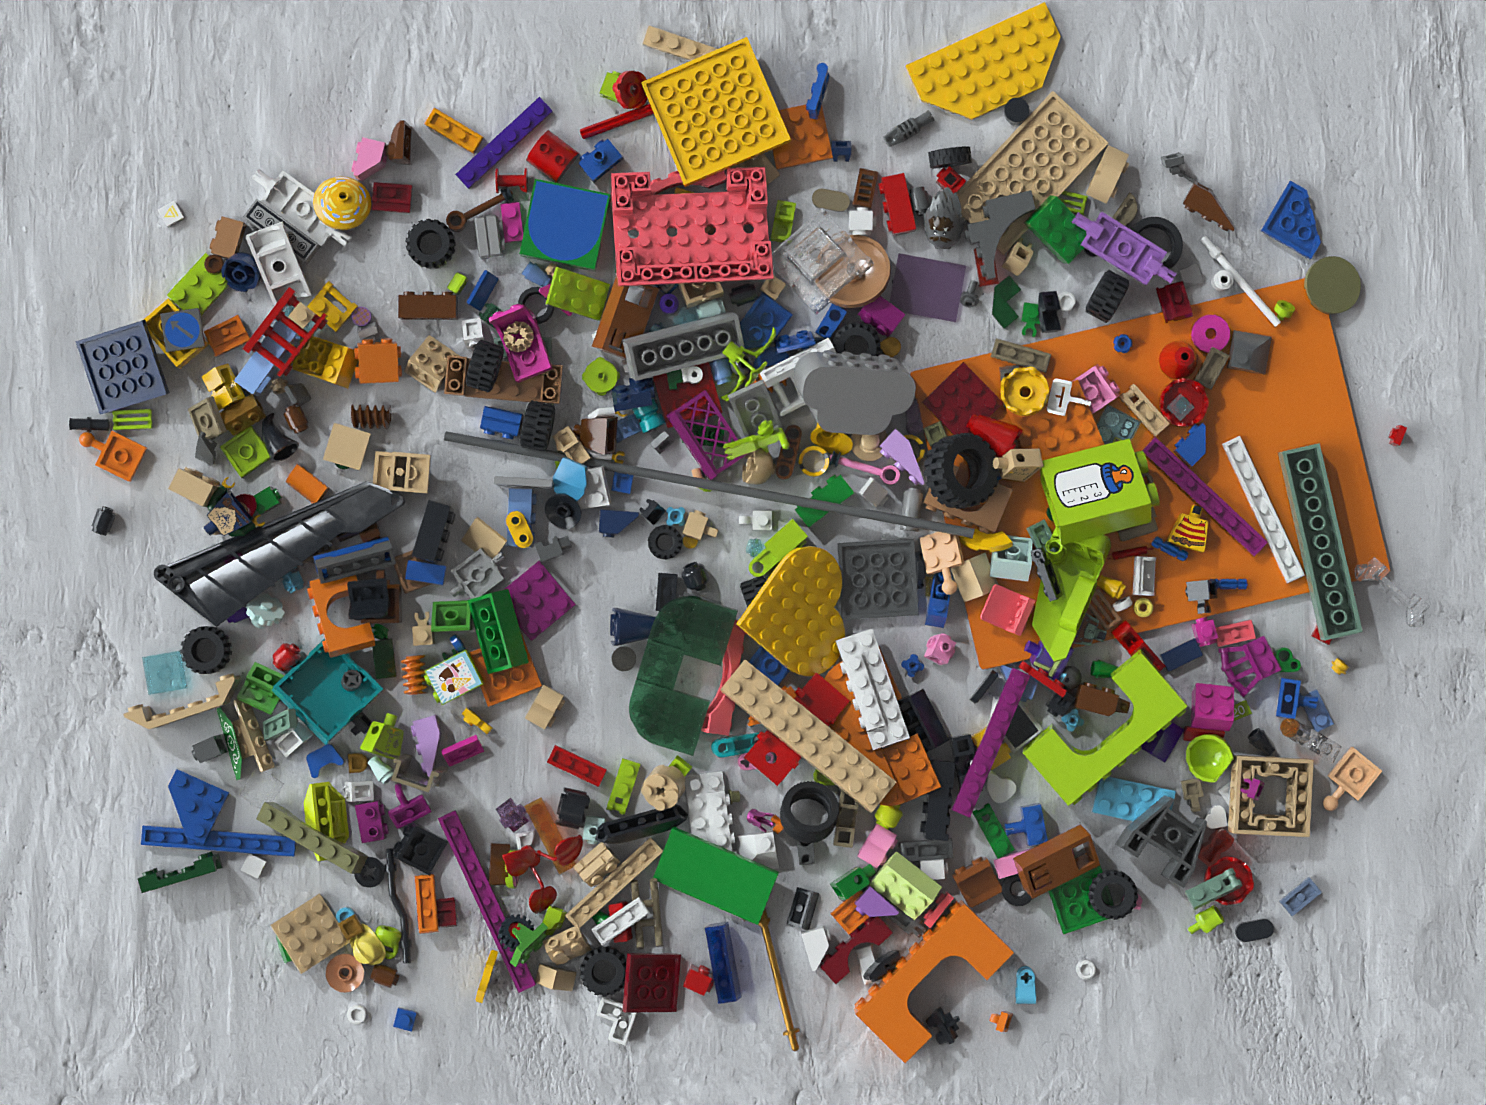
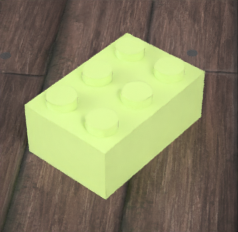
(905, 885)

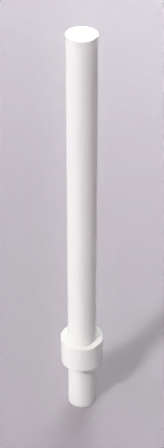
(1216, 252)

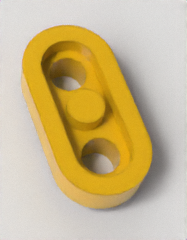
(519, 529)

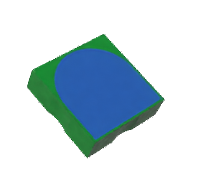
(565, 225)

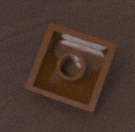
(400, 144)

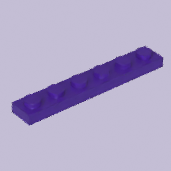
(504, 142)

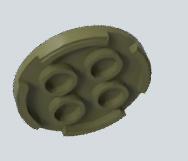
(1332, 285)

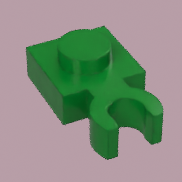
(1031, 317)

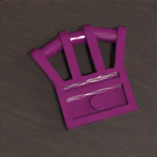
(1260, 657)

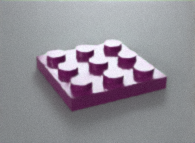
(538, 600)

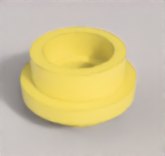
(1149, 605)

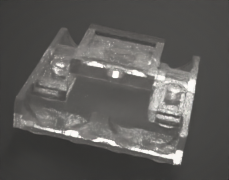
(799, 270)

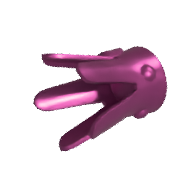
(757, 818)

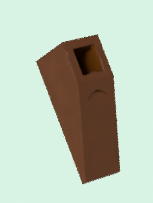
(1206, 203)

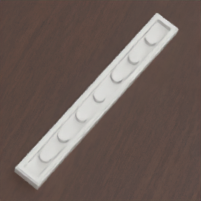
(1263, 509)

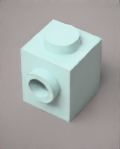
(590, 828)

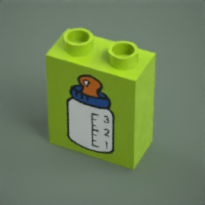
(1098, 491)

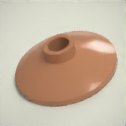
(335, 975)

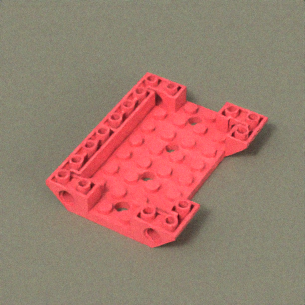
(692, 253)

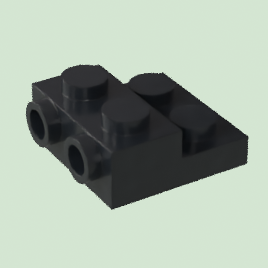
(419, 847)

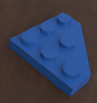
(1293, 221)
(196, 804)

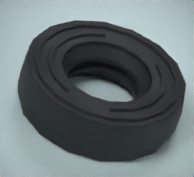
(1007, 894)

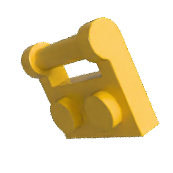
(322, 305)

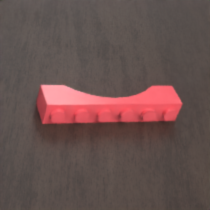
(674, 180)
(720, 710)

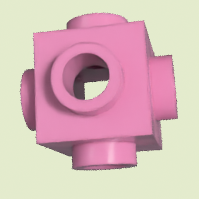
(940, 649)

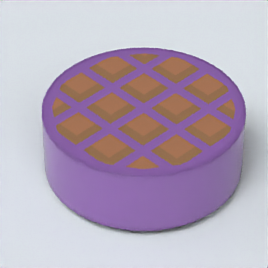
(361, 316)

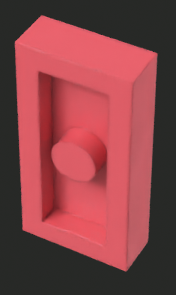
(1235, 633)
(933, 914)

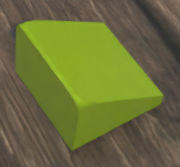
(457, 283)

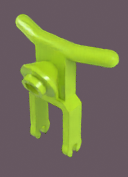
(765, 437)

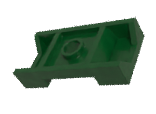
(155, 879)

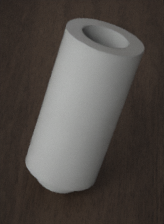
(912, 506)

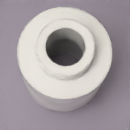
(1216, 280)

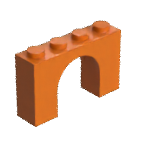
(337, 639)

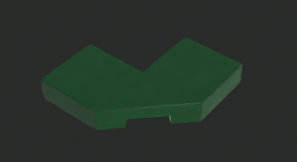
(1001, 309)

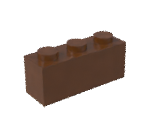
(427, 306)

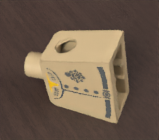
(1019, 464)

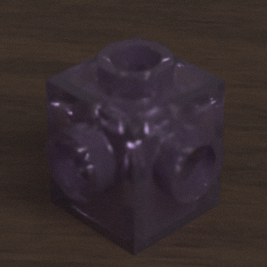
(512, 815)

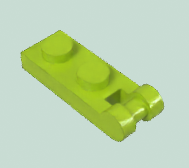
(623, 785)

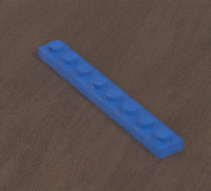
(220, 841)

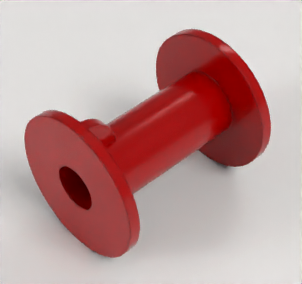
(511, 180)

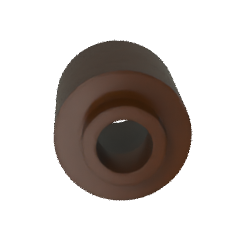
(296, 419)
(384, 975)

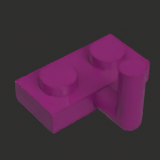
(408, 810)

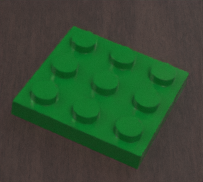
(1073, 903)

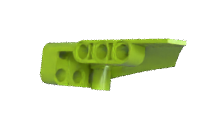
(1077, 571)

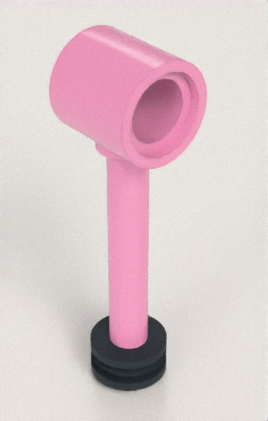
(835, 459)

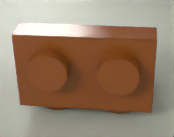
(977, 881)

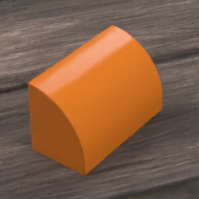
(307, 484)

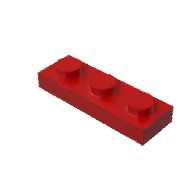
(576, 765)

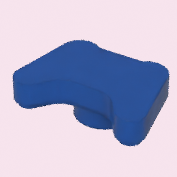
(322, 757)

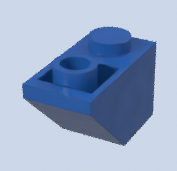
(1192, 447)

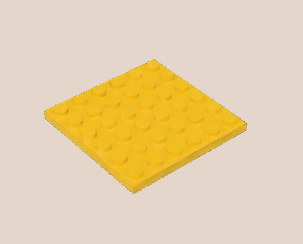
(716, 111)

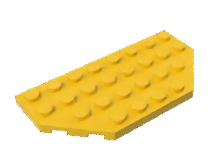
(989, 65)

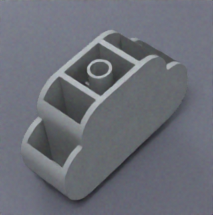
(853, 391)

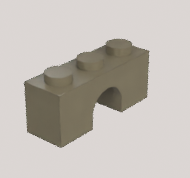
(845, 824)

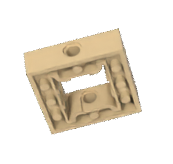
(1298, 796)

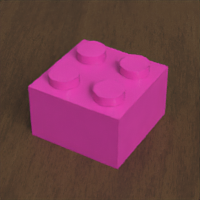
(1212, 707)

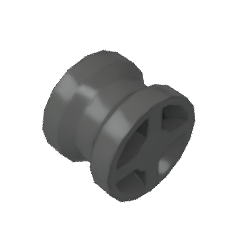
(353, 677)

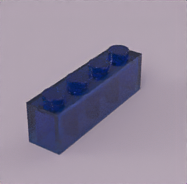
(723, 962)

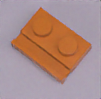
(227, 335)
(847, 915)

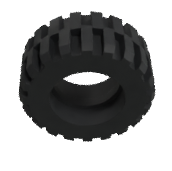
(941, 471)

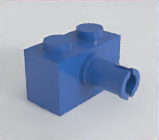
(600, 160)
(1291, 699)
(1031, 824)

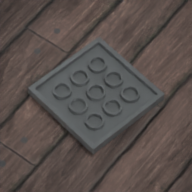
(878, 579)

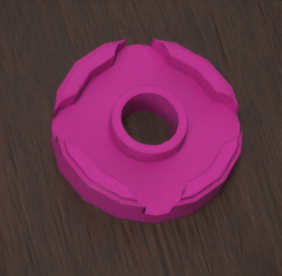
(1213, 322)

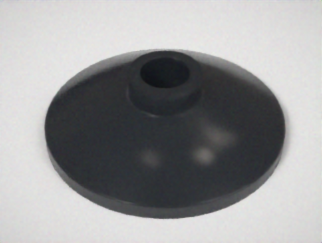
(558, 515)

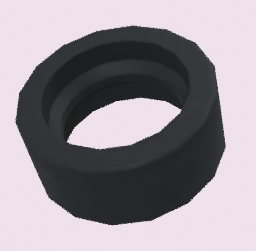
(535, 291)

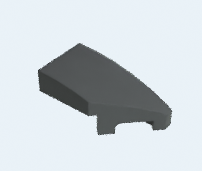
(205, 449)

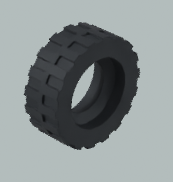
(950, 157)

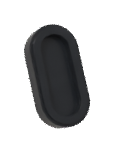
(984, 686)
(1254, 930)

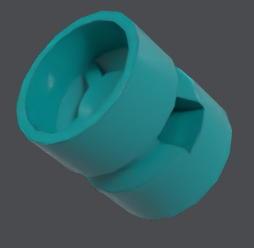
(649, 417)

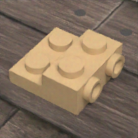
(566, 945)

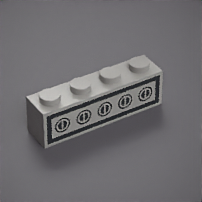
(262, 216)

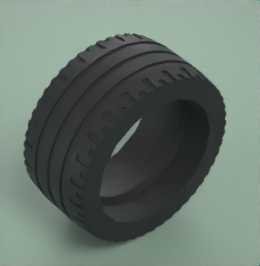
(1170, 229)
(816, 792)

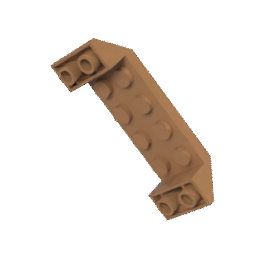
(540, 388)

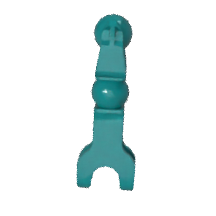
(734, 744)

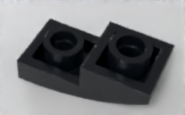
(878, 968)

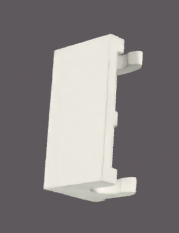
(1144, 576)

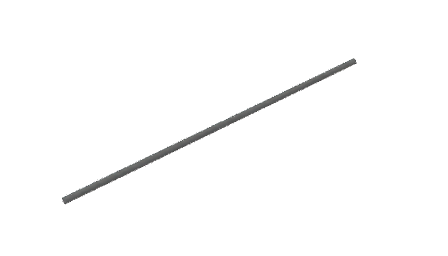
(718, 486)

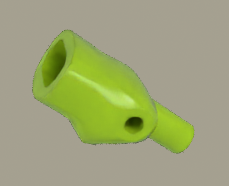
(1207, 920)

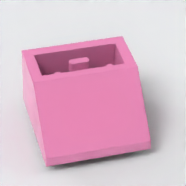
(370, 158)

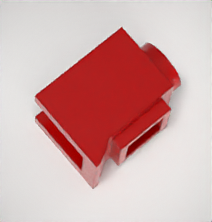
(943, 173)

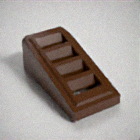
(859, 203)

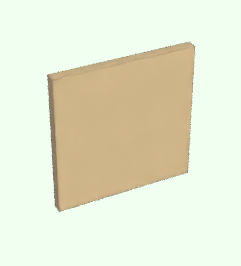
(346, 446)
(483, 536)

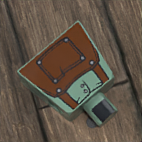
(1089, 631)

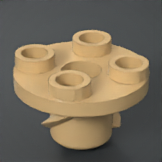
(867, 446)

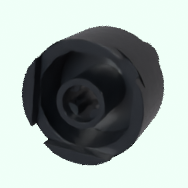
(571, 808)

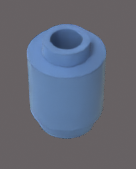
(721, 371)

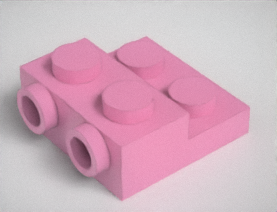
(1098, 387)

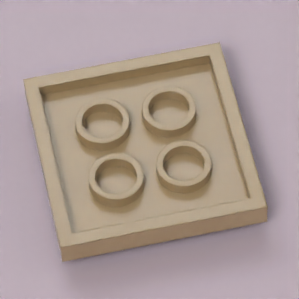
(309, 933)

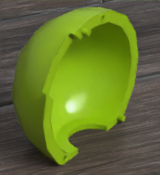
(1208, 757)

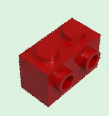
(699, 979)

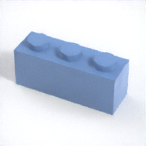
(521, 501)

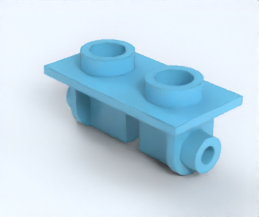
(293, 580)

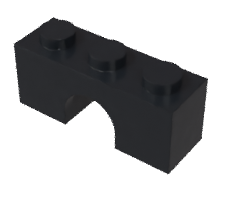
(963, 754)

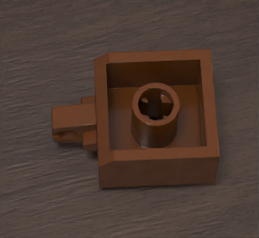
(395, 603)
(1099, 701)

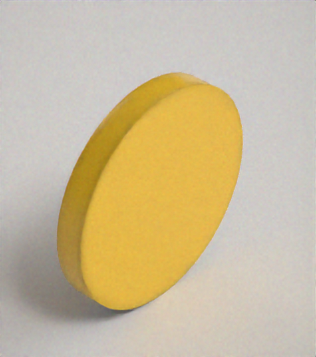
(689, 542)

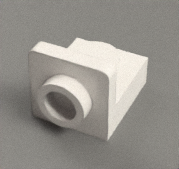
(472, 332)
(358, 791)

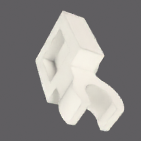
(760, 520)

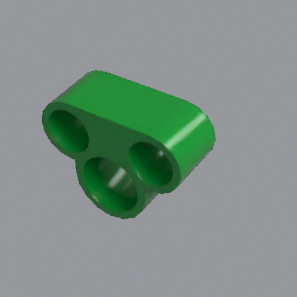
(1285, 665)

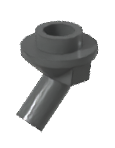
(968, 298)

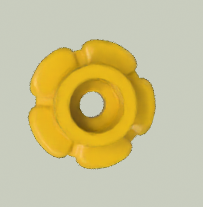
(1339, 666)

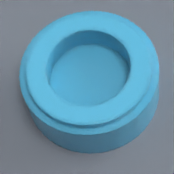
(344, 913)

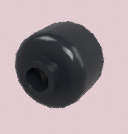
(695, 576)

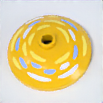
(339, 212)

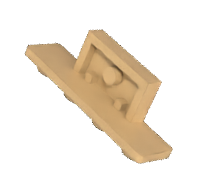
(250, 736)

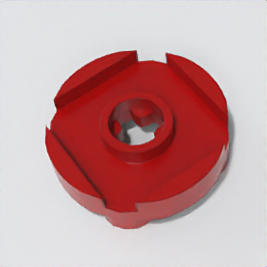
(622, 90)

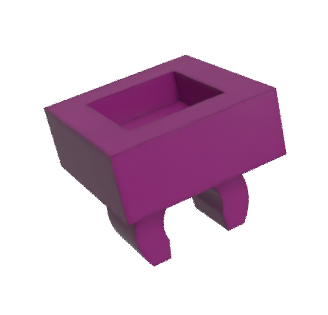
(1254, 790)

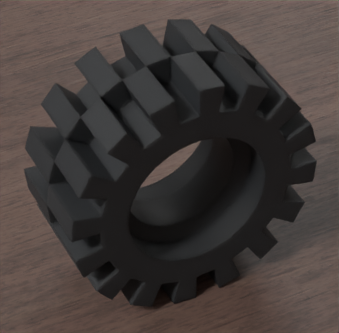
(653, 542)

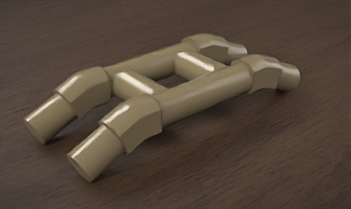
(655, 921)

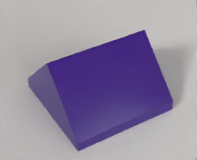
(1164, 742)

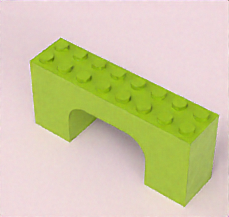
(1077, 770)

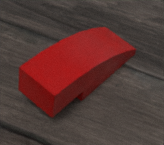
(1133, 642)

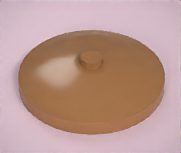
(871, 284)

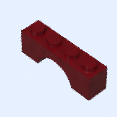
(873, 931)

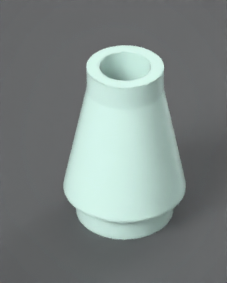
(381, 770)

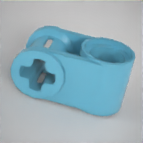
(1025, 989)

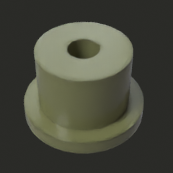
(734, 796)

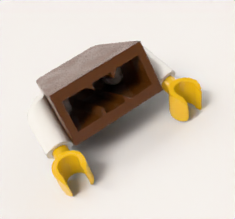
(599, 434)

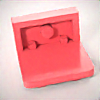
(1007, 609)

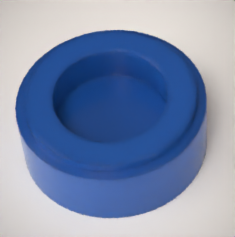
(457, 643)

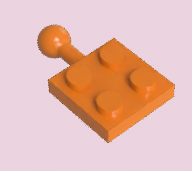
(118, 455)

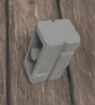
(489, 236)

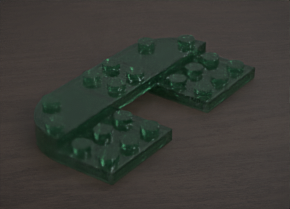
(679, 629)

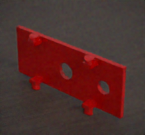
(818, 698)

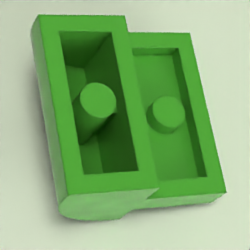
(258, 688)

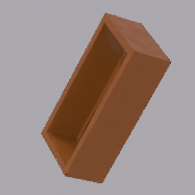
(623, 317)
(1054, 861)

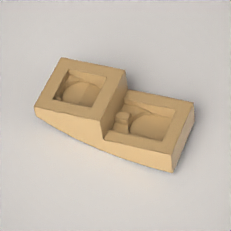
(571, 445)

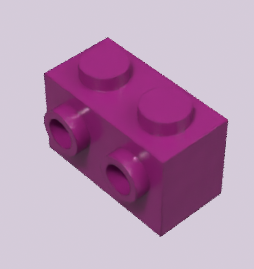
(881, 315)
(371, 821)

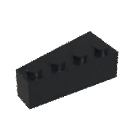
(938, 803)

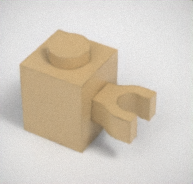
(1018, 257)
(696, 526)
(422, 633)

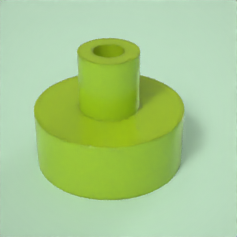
(1284, 309)

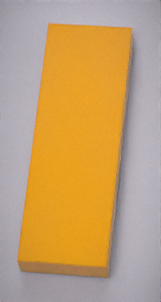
(454, 130)

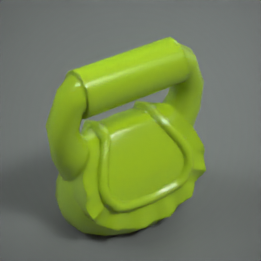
(389, 937)

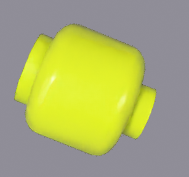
(888, 816)

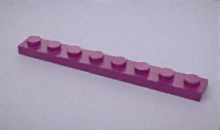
(1204, 496)
(990, 742)

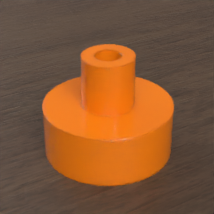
(778, 826)

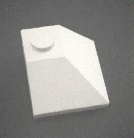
(759, 848)

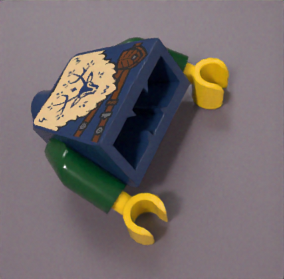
(229, 514)

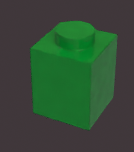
(267, 500)

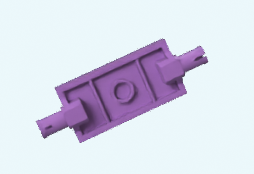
(1123, 248)

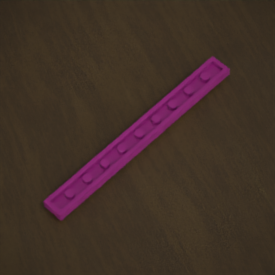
(483, 894)

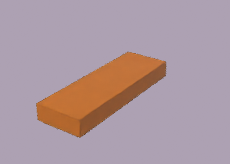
(426, 904)

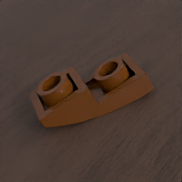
(497, 865)

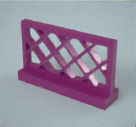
(690, 439)

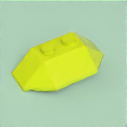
(326, 812)

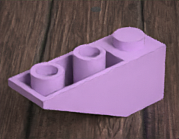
(901, 452)
(428, 737)

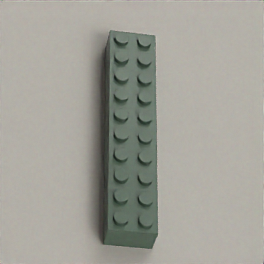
(1320, 542)

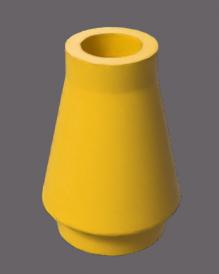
(1111, 586)

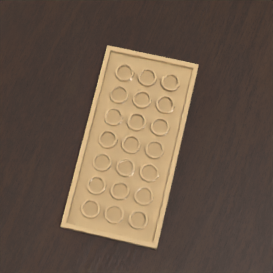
(1039, 157)

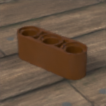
(789, 462)

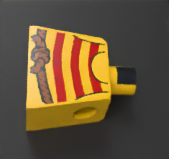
(1190, 530)

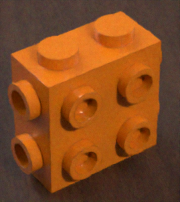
(377, 361)

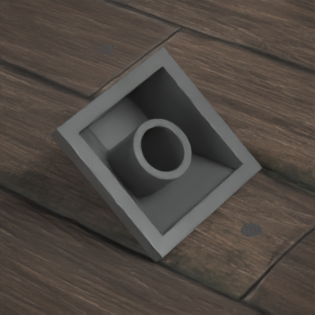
(1249, 352)

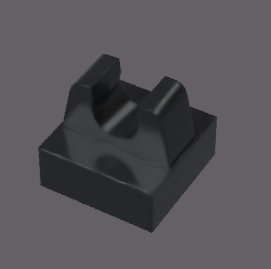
(653, 511)
(362, 724)

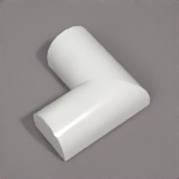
(622, 1023)

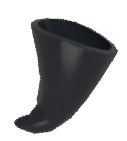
(276, 443)

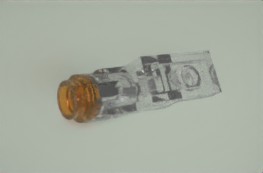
(1310, 739)

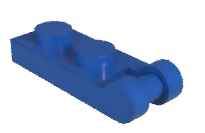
(818, 91)

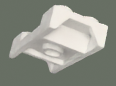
(274, 245)

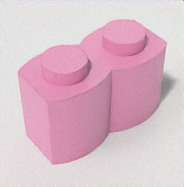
(877, 845)

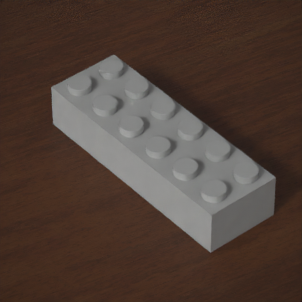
(681, 345)

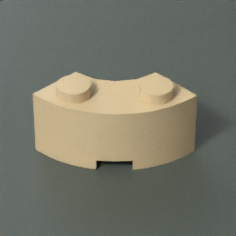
(1107, 174)

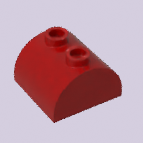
(552, 156)

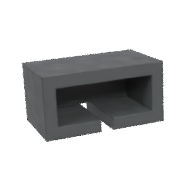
(209, 749)

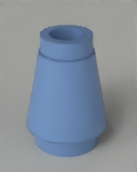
(535, 274)

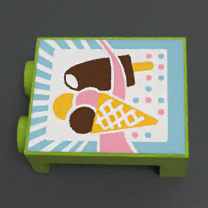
(453, 677)

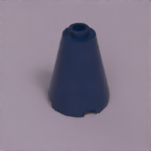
(629, 626)

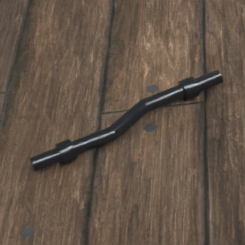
(390, 868)

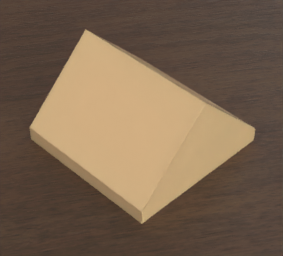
(974, 577)

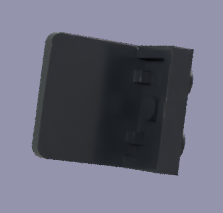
(368, 599)

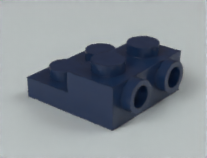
(635, 395)

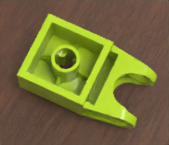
(778, 546)

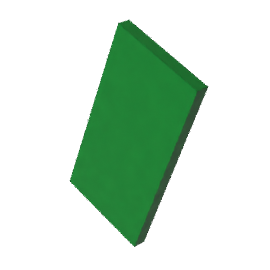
(715, 875)

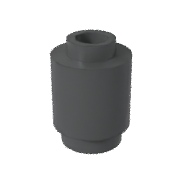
(919, 200)

